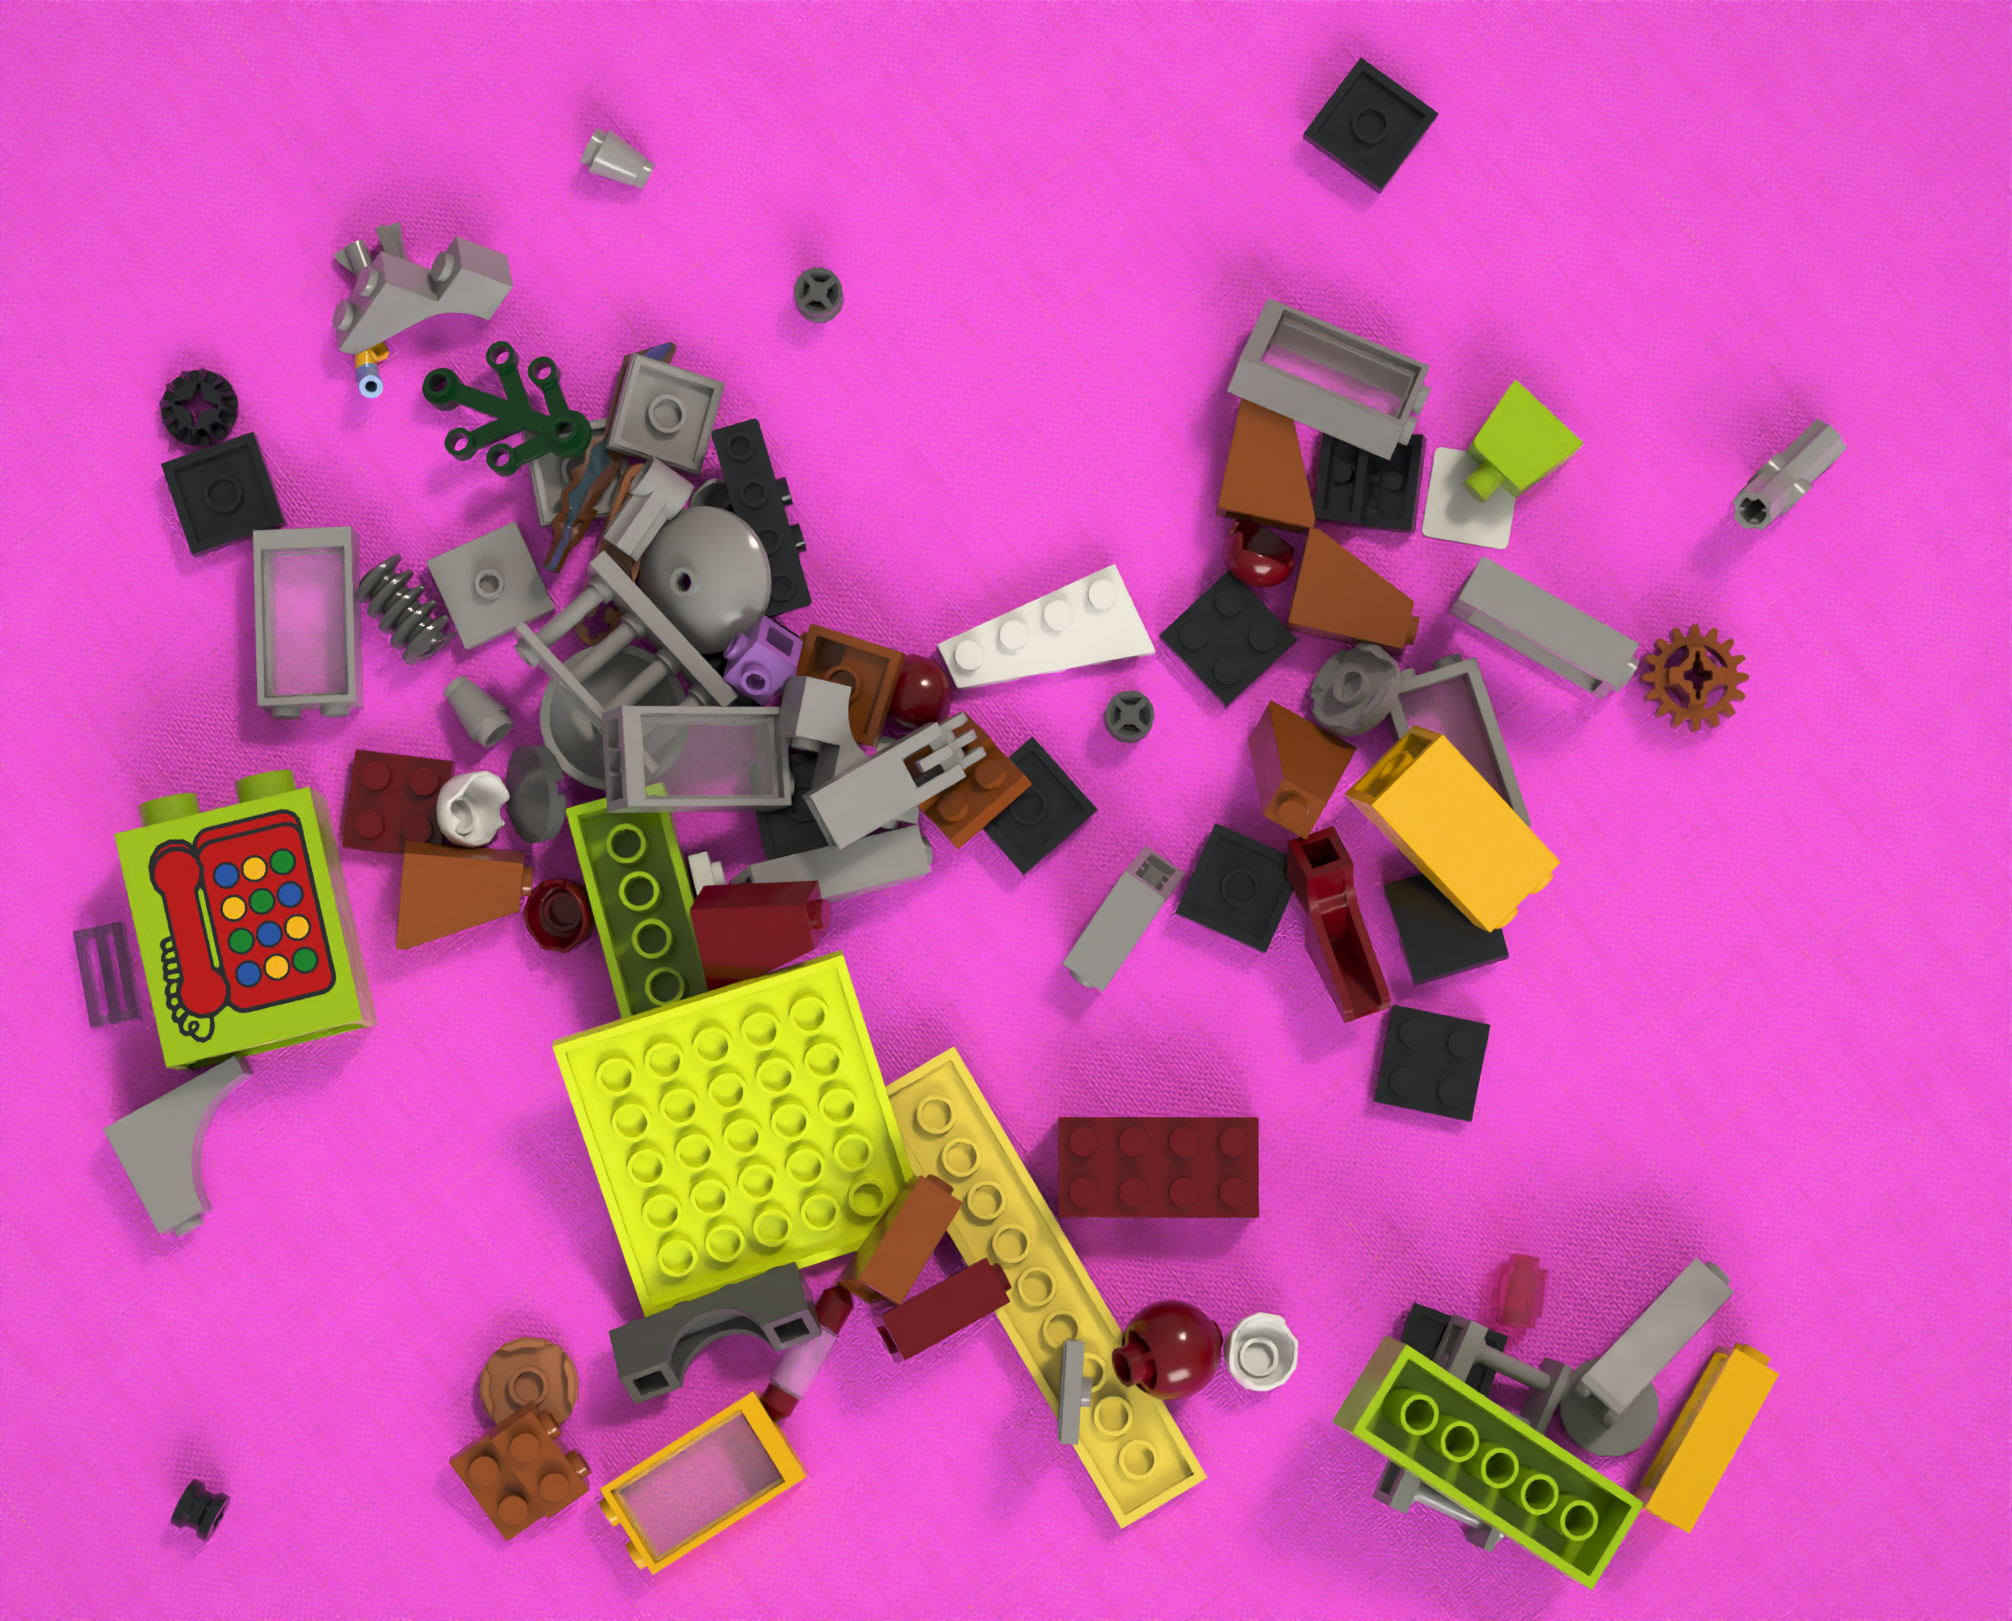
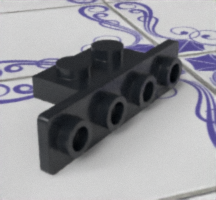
(761, 502)

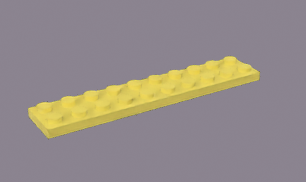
(1124, 1434)

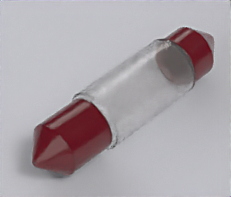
(803, 1361)

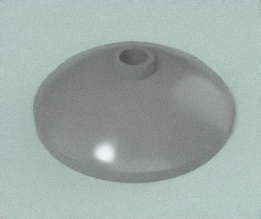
(725, 570)
(573, 736)

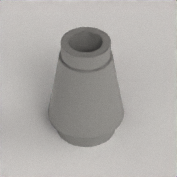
(616, 159)
(479, 713)

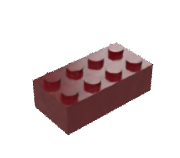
(1158, 1167)

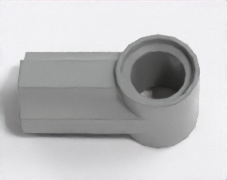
(654, 497)

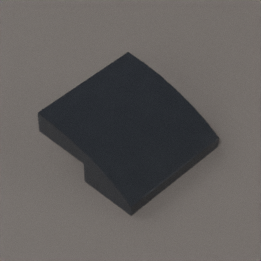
(1368, 489)
(1436, 934)

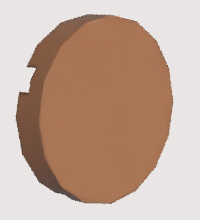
(529, 1372)

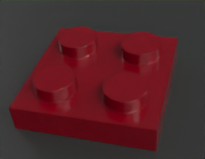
(394, 801)

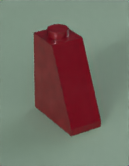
(756, 927)
(943, 1309)

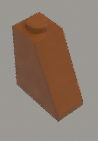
(1266, 473)
(1348, 600)
(1295, 767)
(457, 889)
(901, 1243)

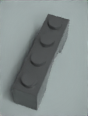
(659, 1348)

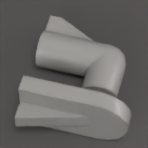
(356, 255)

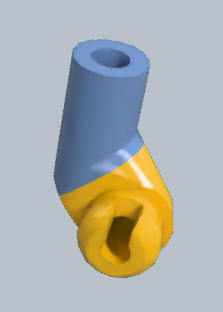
(367, 371)

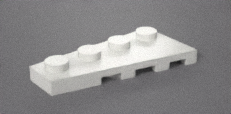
(1060, 631)

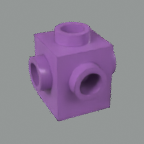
(762, 660)

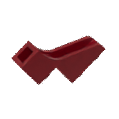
(1334, 926)

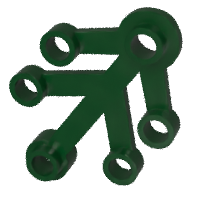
(511, 415)

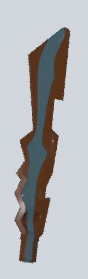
(591, 478)

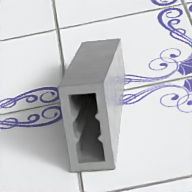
(853, 871)
(1653, 1341)

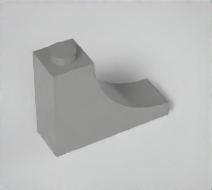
(164, 1146)

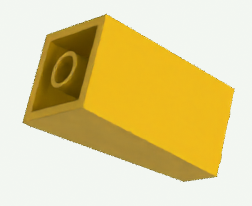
(1454, 827)

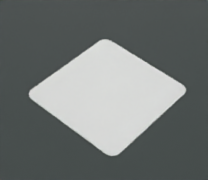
(1456, 514)

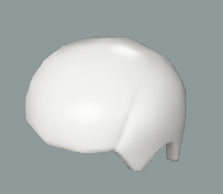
(471, 808)
(1261, 1352)

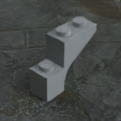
(401, 293)
(818, 722)

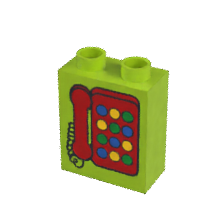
(244, 922)

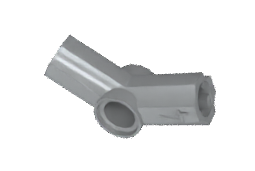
(1787, 476)

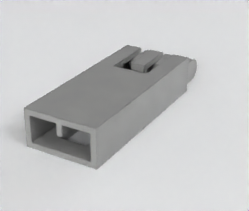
(882, 786)

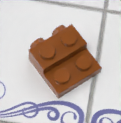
(858, 664)
(977, 798)
(522, 1470)

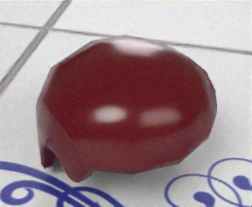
(1257, 555)
(920, 694)
(559, 915)

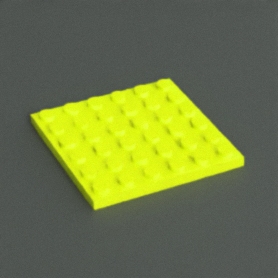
(737, 1130)

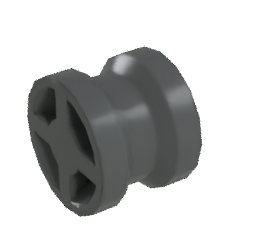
(814, 286)
(1135, 711)

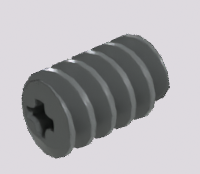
(403, 612)

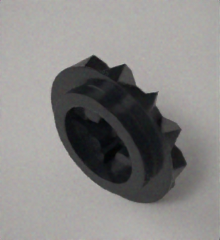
(212, 424)

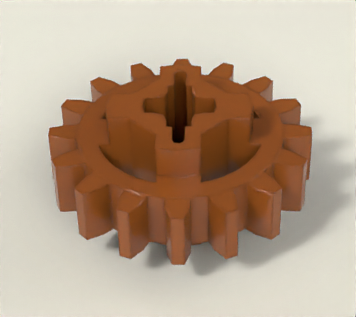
(1695, 657)

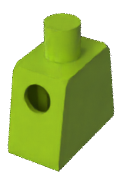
(1518, 446)

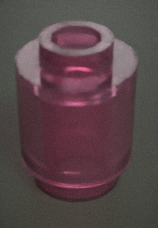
(1520, 1291)

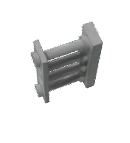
(639, 620)
(1458, 1351)

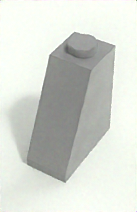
(1122, 919)

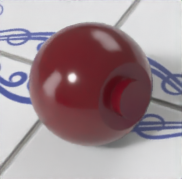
(1169, 1350)

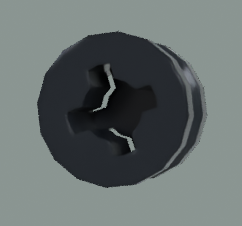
(200, 1510)

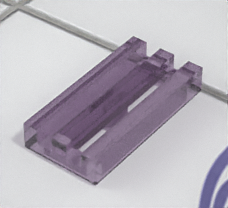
(126, 971)

